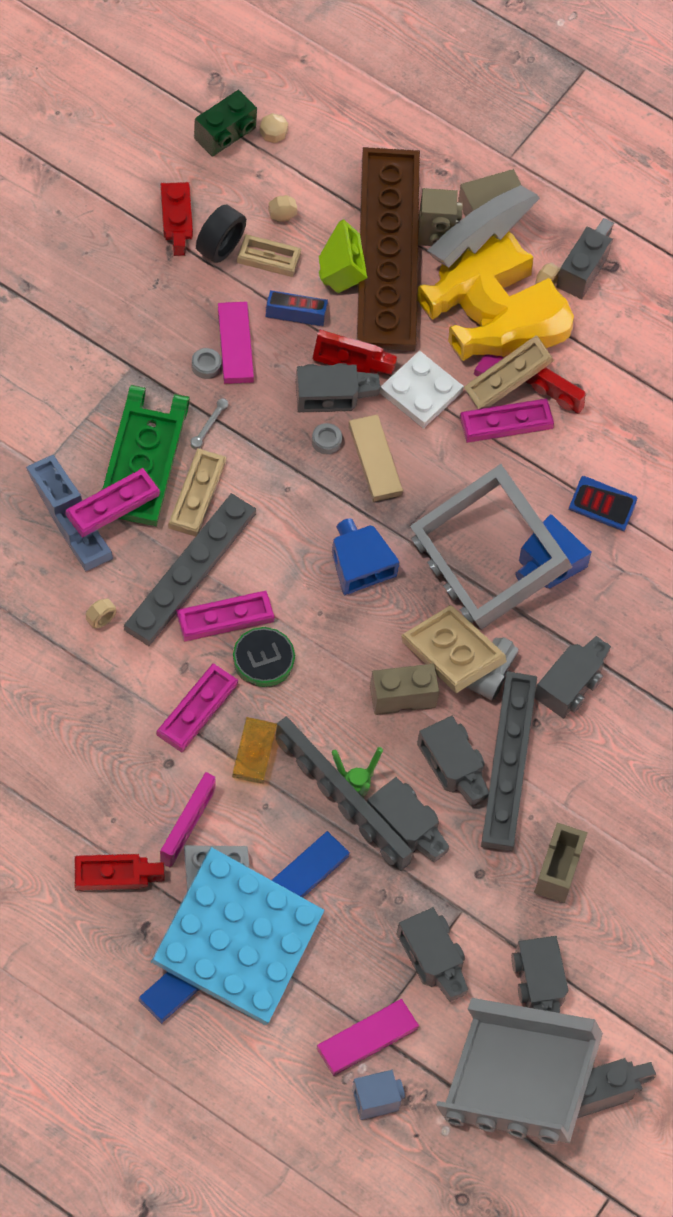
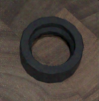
(221, 233)

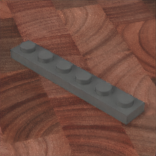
(189, 569)
(509, 761)
(349, 800)

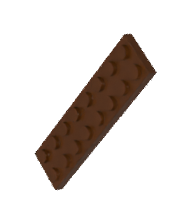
(389, 248)

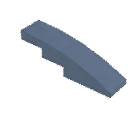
(58, 495)

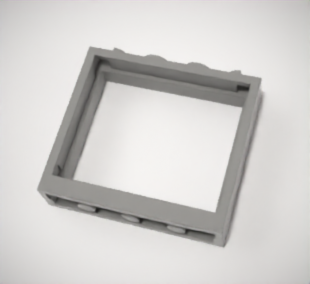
(520, 590)

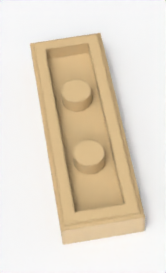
(509, 373)
(375, 458)
(197, 492)

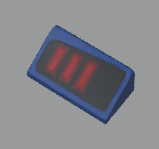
(296, 308)
(603, 503)

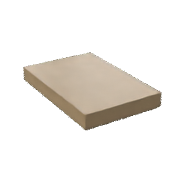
(455, 648)

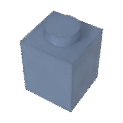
(377, 1094)

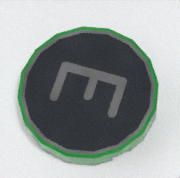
(263, 656)

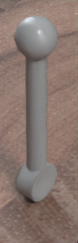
(196, 442)

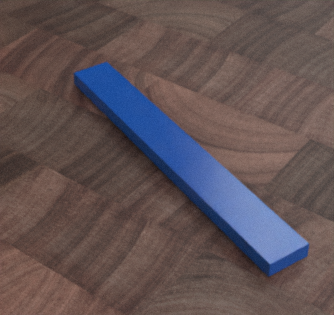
(299, 877)

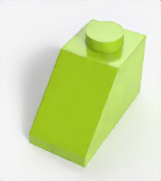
(342, 259)

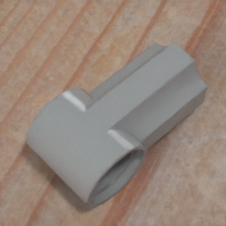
(492, 682)

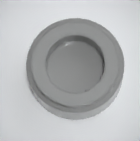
(206, 363)
(326, 438)

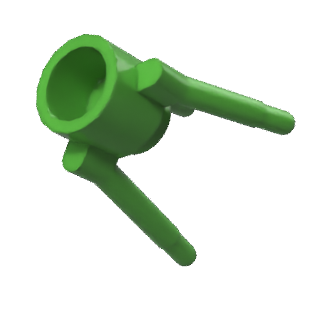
(358, 777)

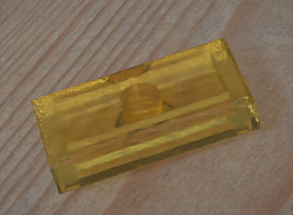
(254, 750)

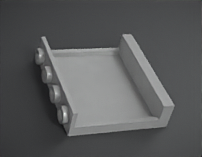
(522, 1071)

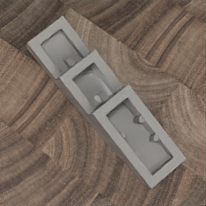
(488, 220)

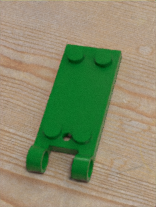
(147, 448)

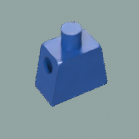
(535, 555)
(362, 557)

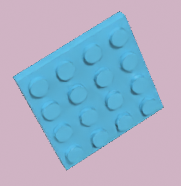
(238, 936)

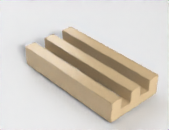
(268, 259)

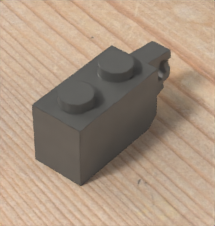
(586, 259)
(333, 387)
(572, 676)
(453, 759)
(409, 818)
(433, 952)
(541, 973)
(614, 1085)

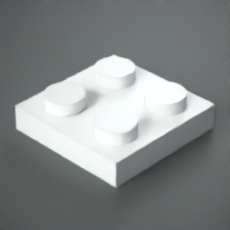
(421, 389)

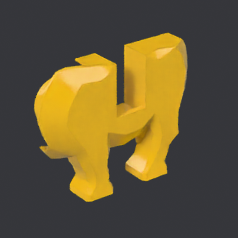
(505, 320)

